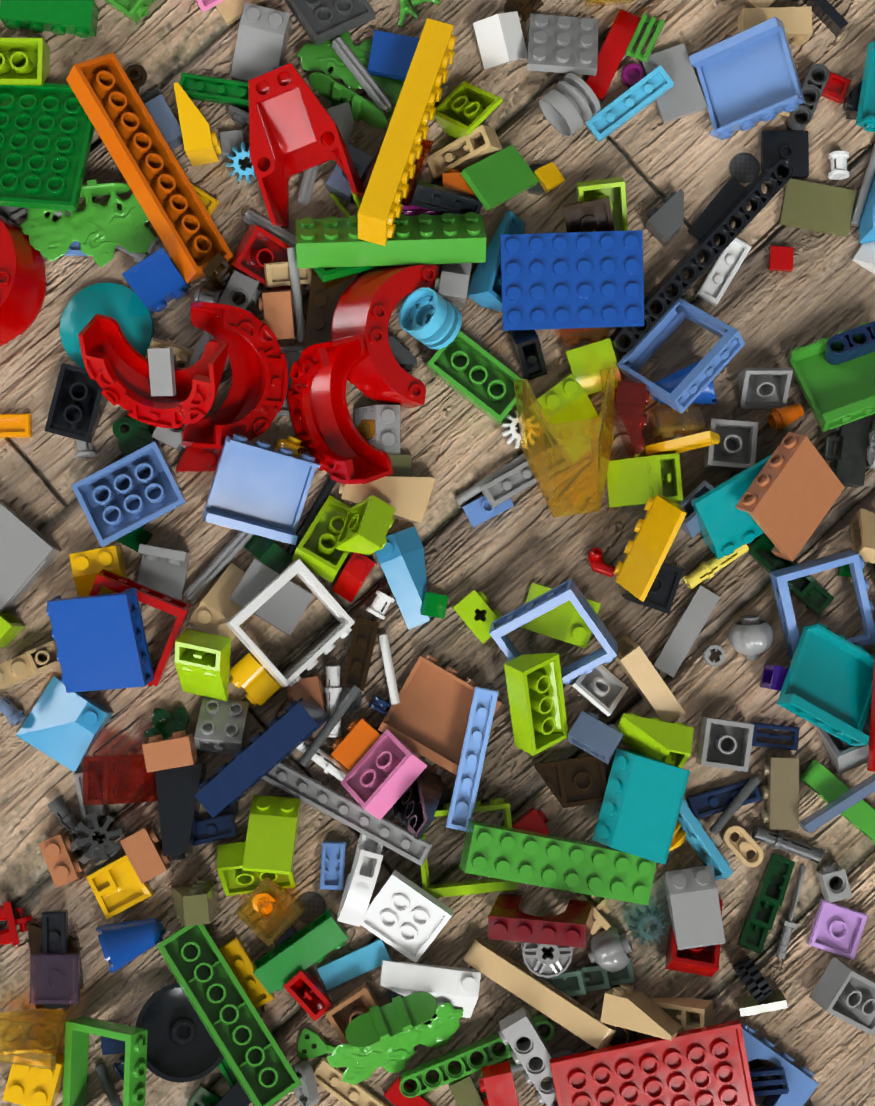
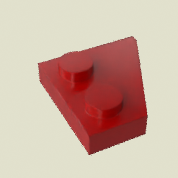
(199, 460)

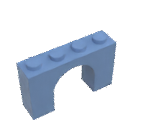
(799, 1079)

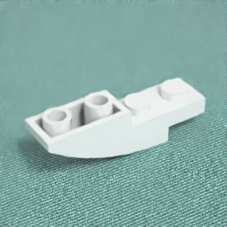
(360, 881)

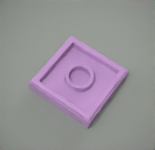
(837, 929)

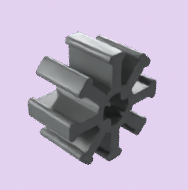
(93, 830)

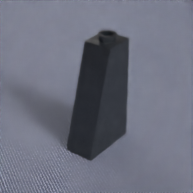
(179, 807)

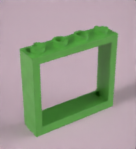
(76, 1059)

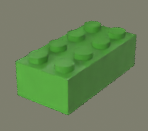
(476, 377)

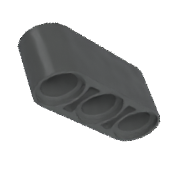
(812, 89)

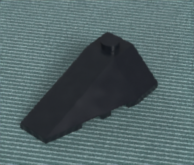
(419, 803)

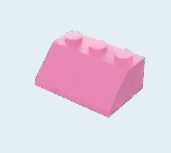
(383, 774)

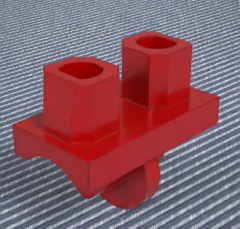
(10, 934)

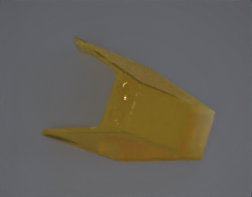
(571, 456)

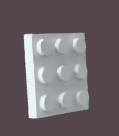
(406, 916)

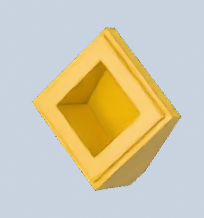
(549, 177)

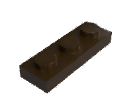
(218, 272)
(360, 653)

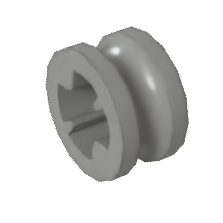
(721, 657)

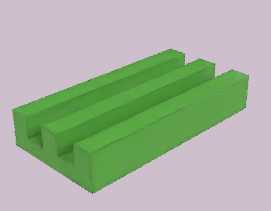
(651, 22)

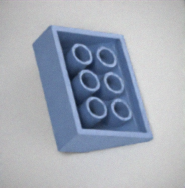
(129, 493)

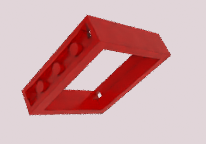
(152, 598)

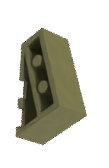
(196, 902)

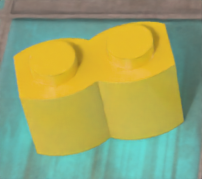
(254, 679)

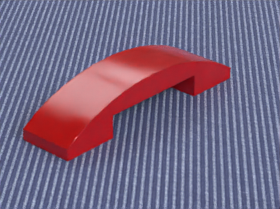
(613, 52)

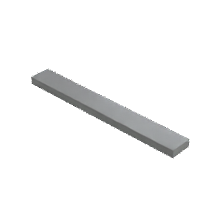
(348, 812)

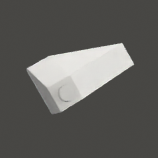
(445, 983)

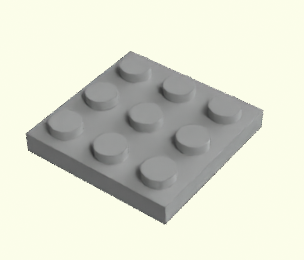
(563, 44)

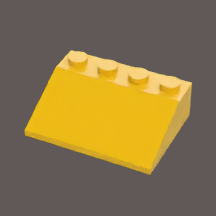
(649, 546)

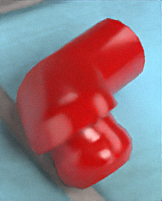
(597, 563)

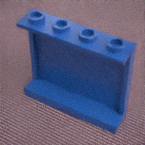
(100, 641)

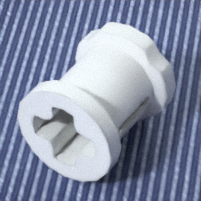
(838, 165)
(380, 604)

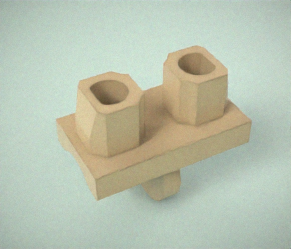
(181, 354)
(599, 920)

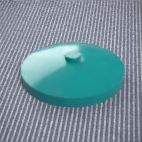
(107, 300)

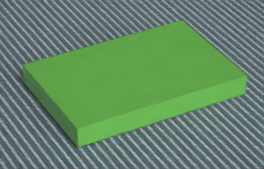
(499, 177)

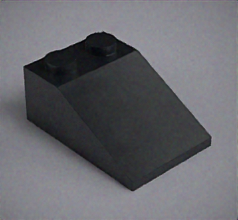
(75, 404)

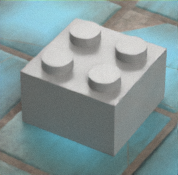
(736, 445)
(725, 744)

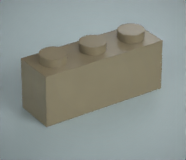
(781, 792)

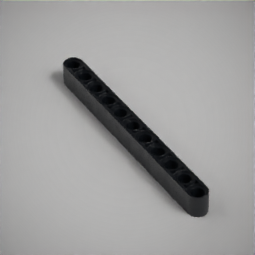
(709, 248)

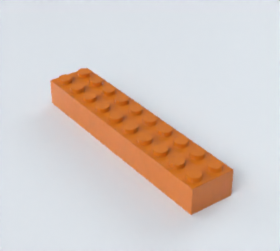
(147, 164)

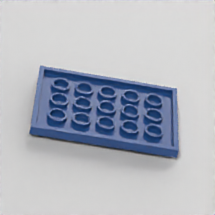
(572, 280)

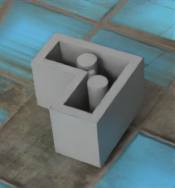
(454, 283)

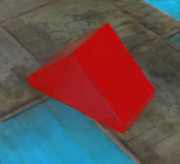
(309, 994)

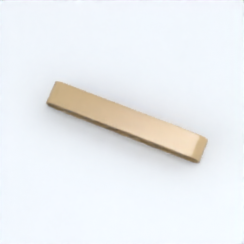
(539, 994)

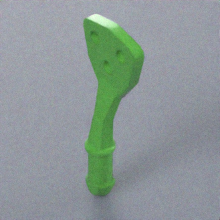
(307, 1043)

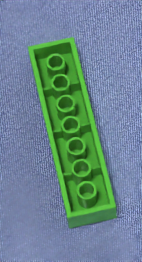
(416, 241)
(556, 863)
(228, 1015)

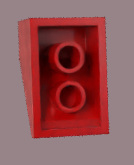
(255, 250)
(697, 961)

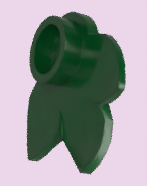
(136, 437)
(167, 723)

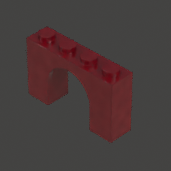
(566, 929)

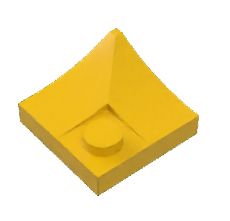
(118, 887)

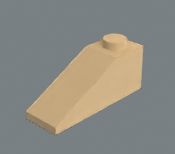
(465, 151)
(688, 1011)

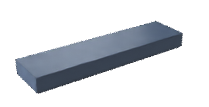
(838, 805)

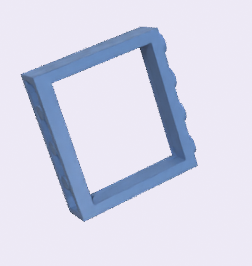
(702, 373)
(545, 603)
(784, 604)

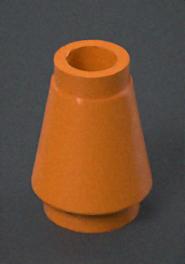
(783, 416)

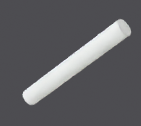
(389, 669)

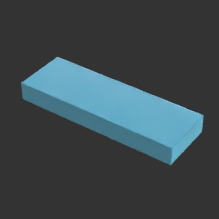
(353, 964)

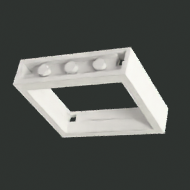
(324, 646)

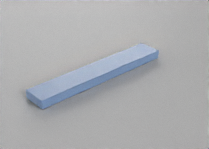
(472, 758)

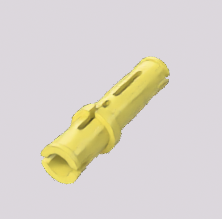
(708, 568)

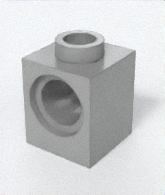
(838, 892)

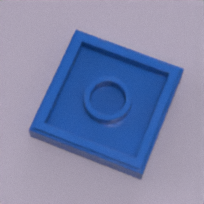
(391, 55)

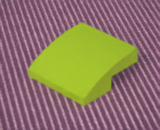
(588, 360)

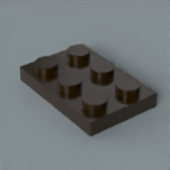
(589, 215)

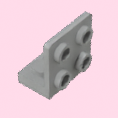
(163, 569)
(221, 726)

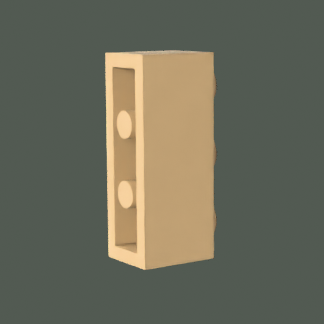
(796, 21)

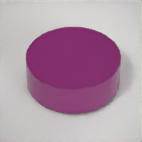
(632, 74)

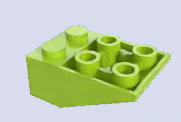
(636, 479)
(203, 663)
(657, 738)

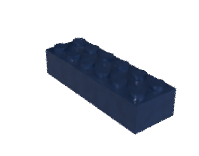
(261, 756)

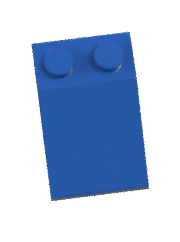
(156, 281)

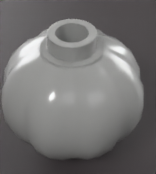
(751, 636)
(610, 949)

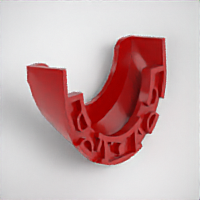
(21, 281)
(367, 310)
(257, 376)
(126, 379)
(322, 414)

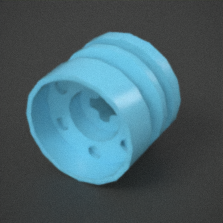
(430, 318)

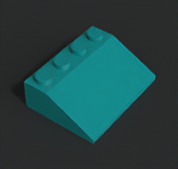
(720, 522)
(641, 805)

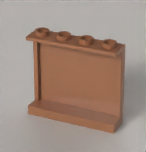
(791, 495)
(433, 712)

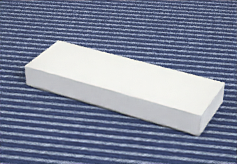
(723, 271)

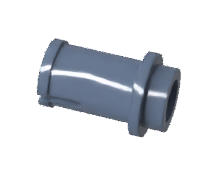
(11, 712)

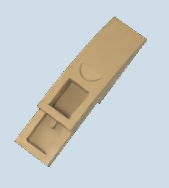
(28, 665)

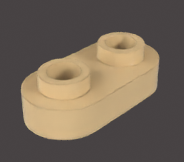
(743, 844)

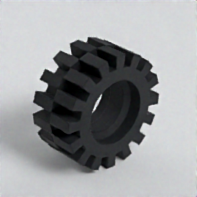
(752, 979)

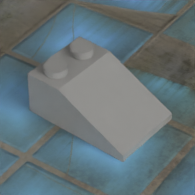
(260, 41)
(694, 907)
(847, 995)

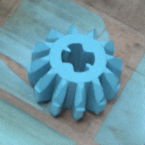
(238, 166)

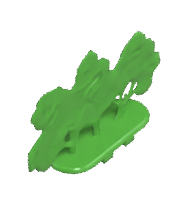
(323, 57)
(95, 228)
(391, 1032)

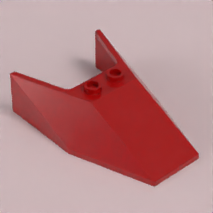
(290, 135)

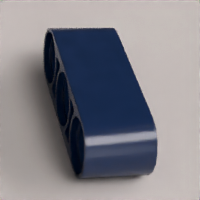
(848, 348)

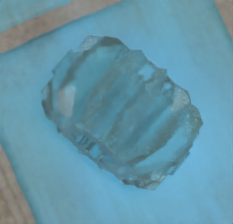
(655, 929)

